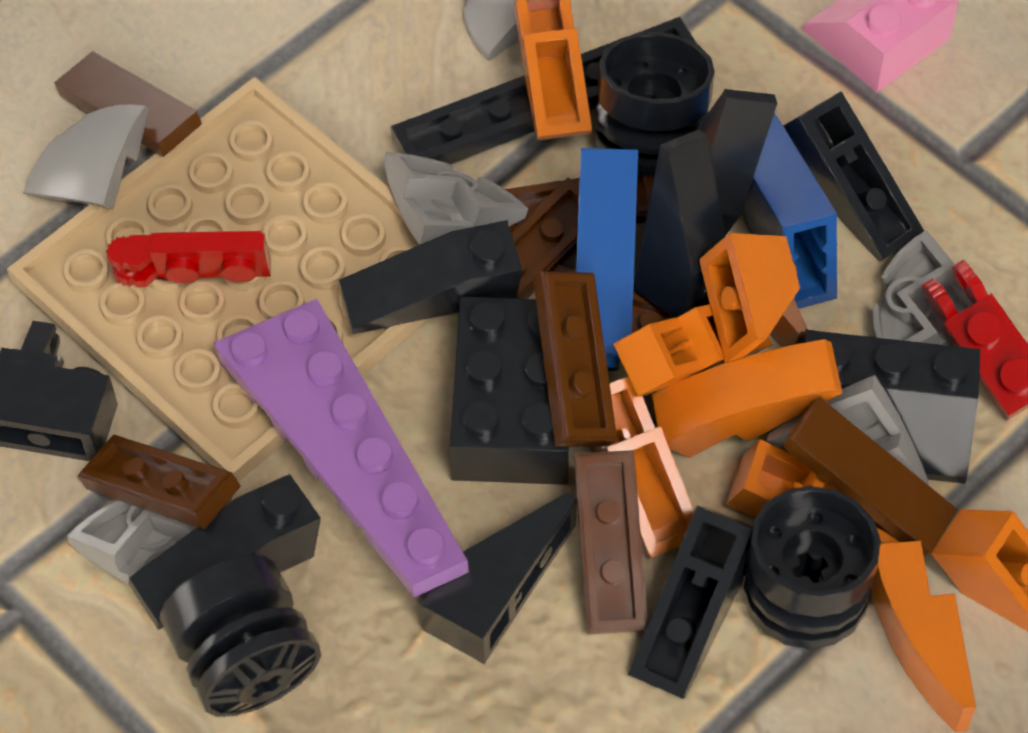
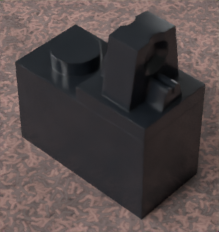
(50, 405)

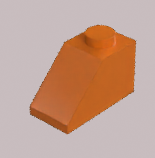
(748, 288)
(988, 561)

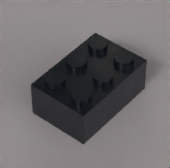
(502, 397)

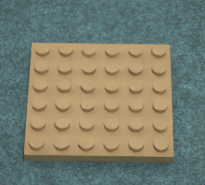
(241, 170)

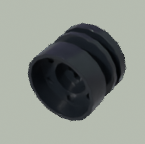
(651, 94)
(811, 567)
(240, 635)

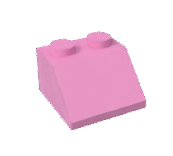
(882, 36)

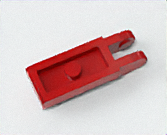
(189, 256)
(989, 329)

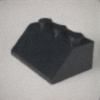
(930, 388)

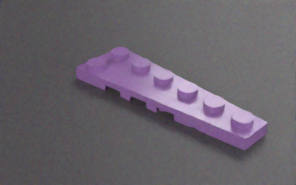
(326, 411)

